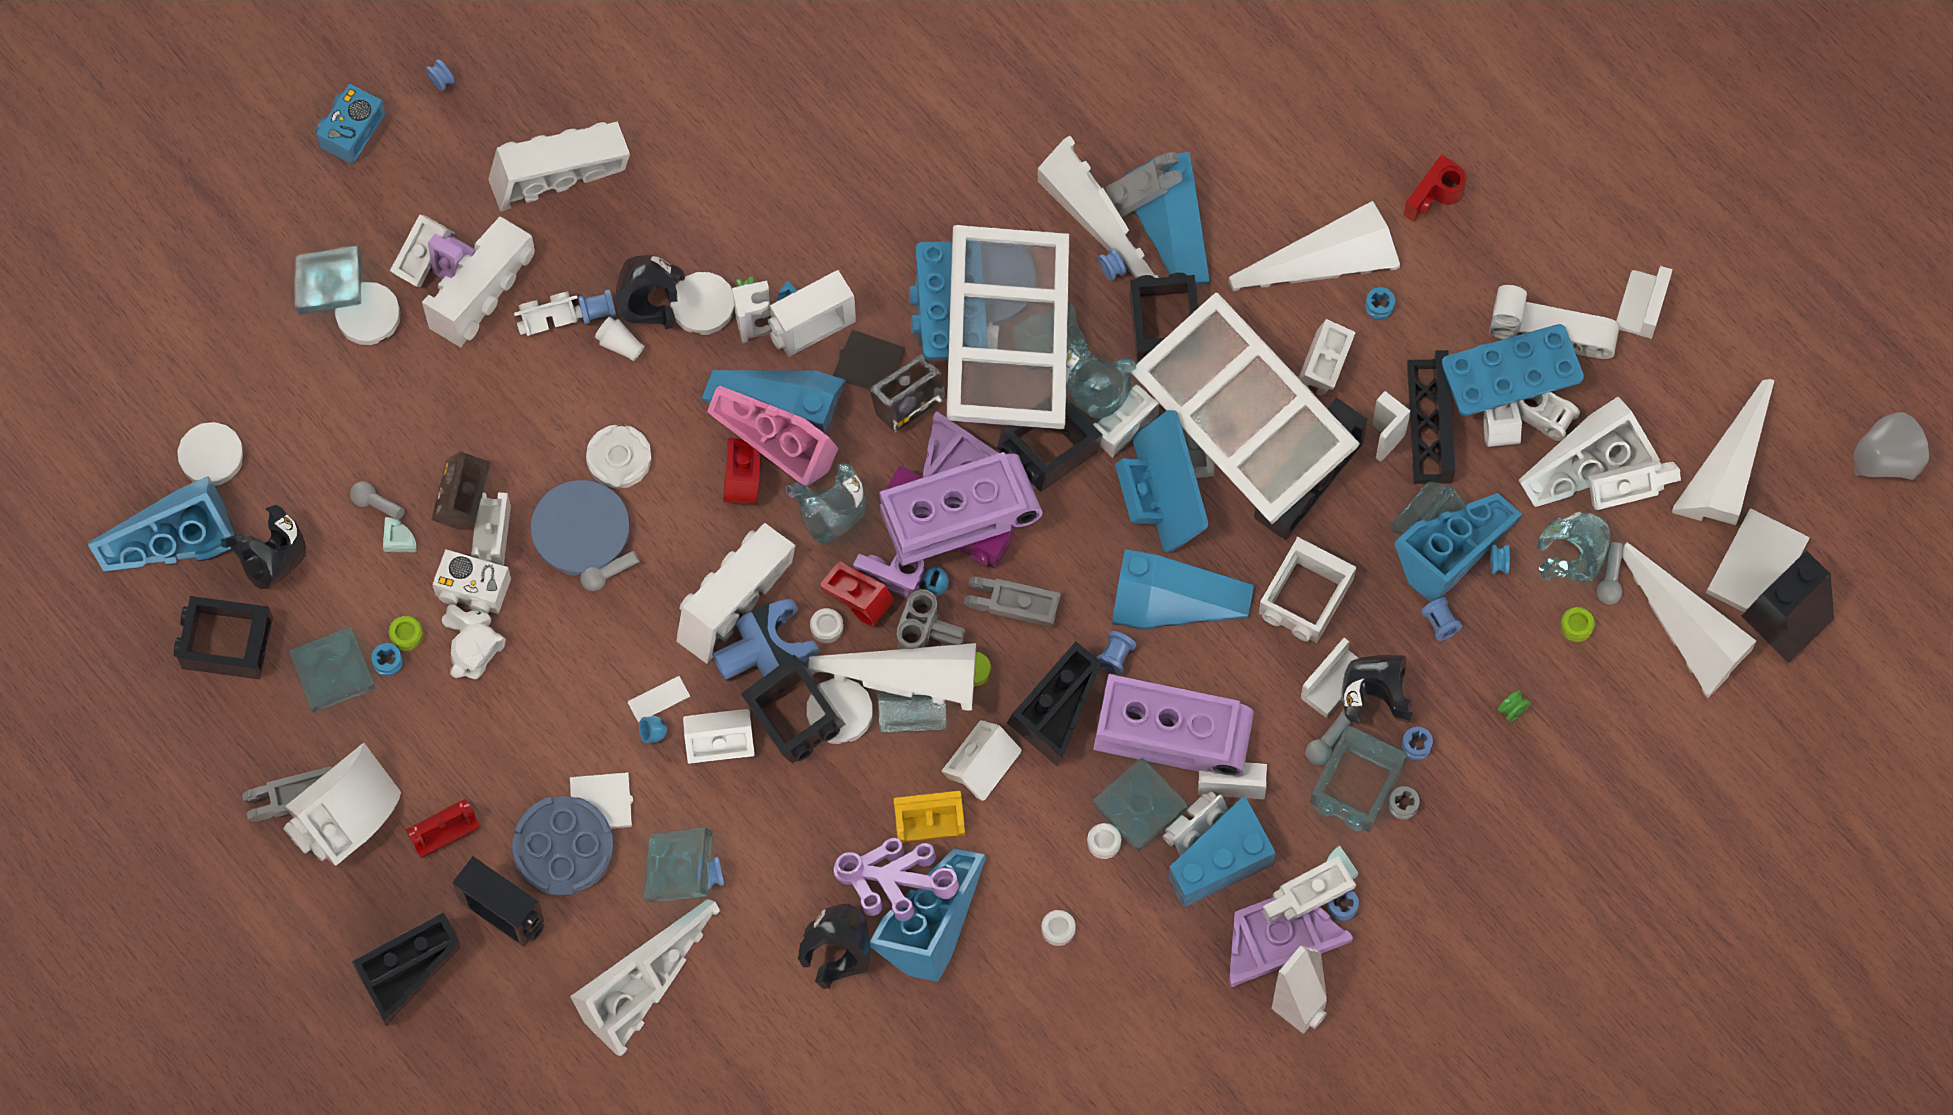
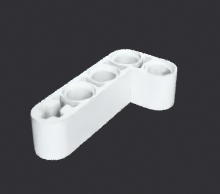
(1588, 333)

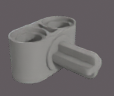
(925, 624)

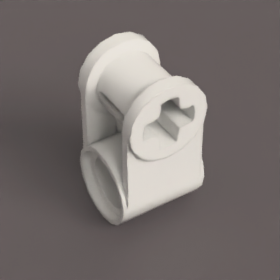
(1547, 413)

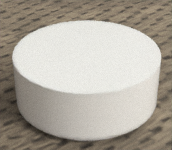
(826, 625)
(1104, 841)
(1058, 928)

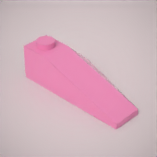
(777, 434)

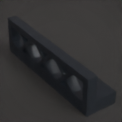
(1444, 422)

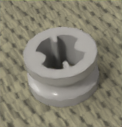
(1397, 795)

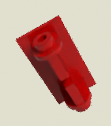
(443, 828)

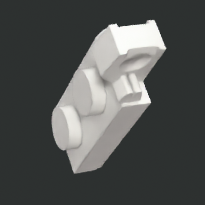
(1631, 483)
(1309, 891)

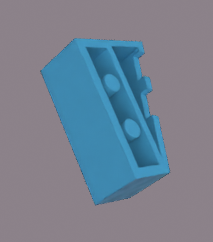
(1222, 855)

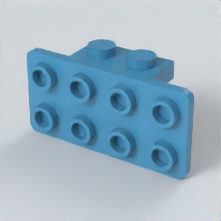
(932, 298)
(1512, 369)
(1162, 483)

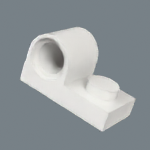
(414, 258)
(1502, 425)

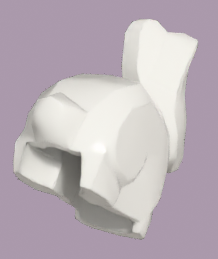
(475, 642)

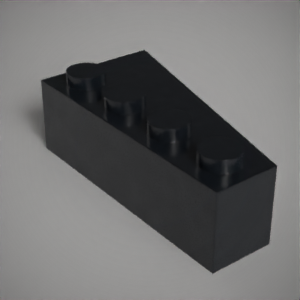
(1356, 425)

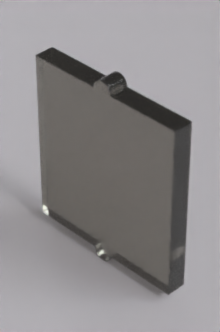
(867, 360)

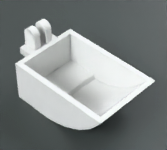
(343, 807)

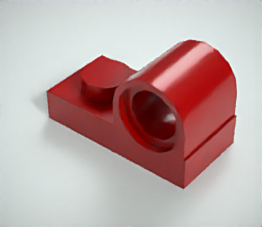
(1432, 188)
(741, 472)
(862, 594)

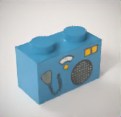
(350, 123)

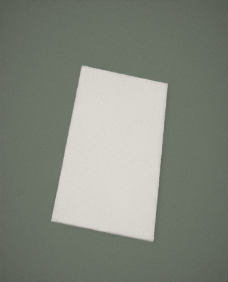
(658, 698)

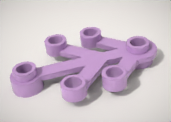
(893, 874)

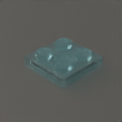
(328, 280)
(331, 669)
(1140, 804)
(678, 865)

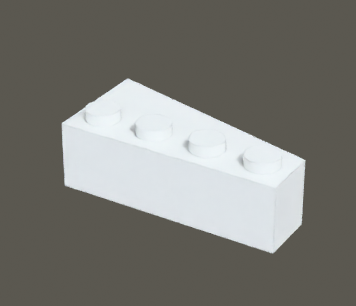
(556, 162)
(478, 282)
(732, 590)

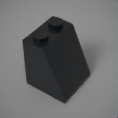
(1794, 607)

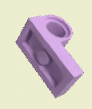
(446, 254)
(891, 576)

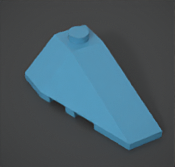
(1175, 225)
(799, 392)
(173, 529)
(1447, 547)
(1169, 592)
(928, 939)

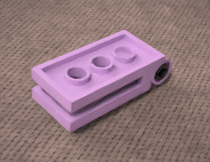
(958, 507)
(1203, 730)

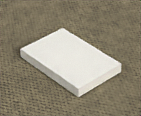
(1755, 560)

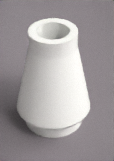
(619, 339)

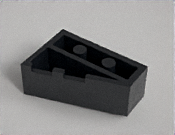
(1055, 704)
(405, 964)

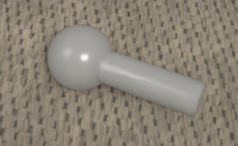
(364, 494)
(595, 578)
(1610, 590)
(1320, 750)

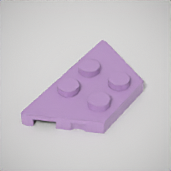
(952, 447)
(1266, 946)

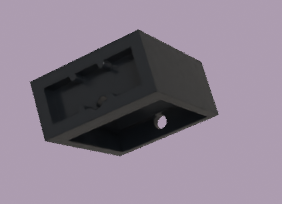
(1150, 285)
(1077, 430)
(256, 646)
(777, 683)
(499, 902)

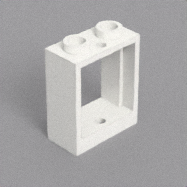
(812, 314)
(1320, 563)

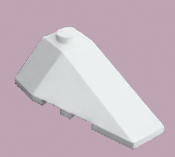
(1599, 444)
(1301, 990)

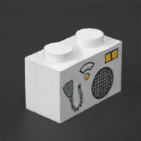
(471, 582)

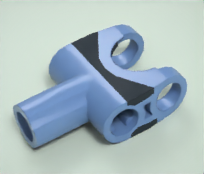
(761, 643)

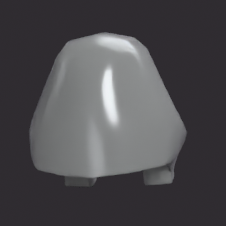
(1892, 448)

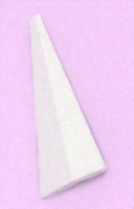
(1080, 194)
(1345, 246)
(1723, 478)
(1701, 633)
(928, 671)
(625, 992)

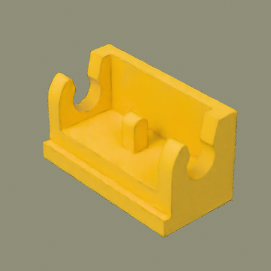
(929, 816)

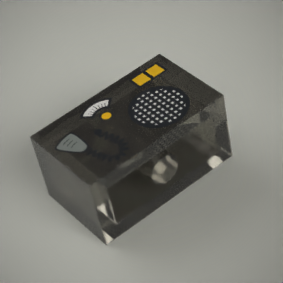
(908, 393)
(460, 491)

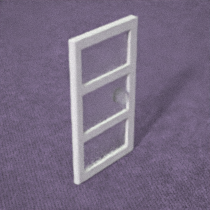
(1008, 327)
(1245, 407)

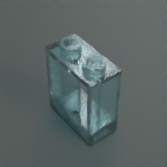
(1370, 750)

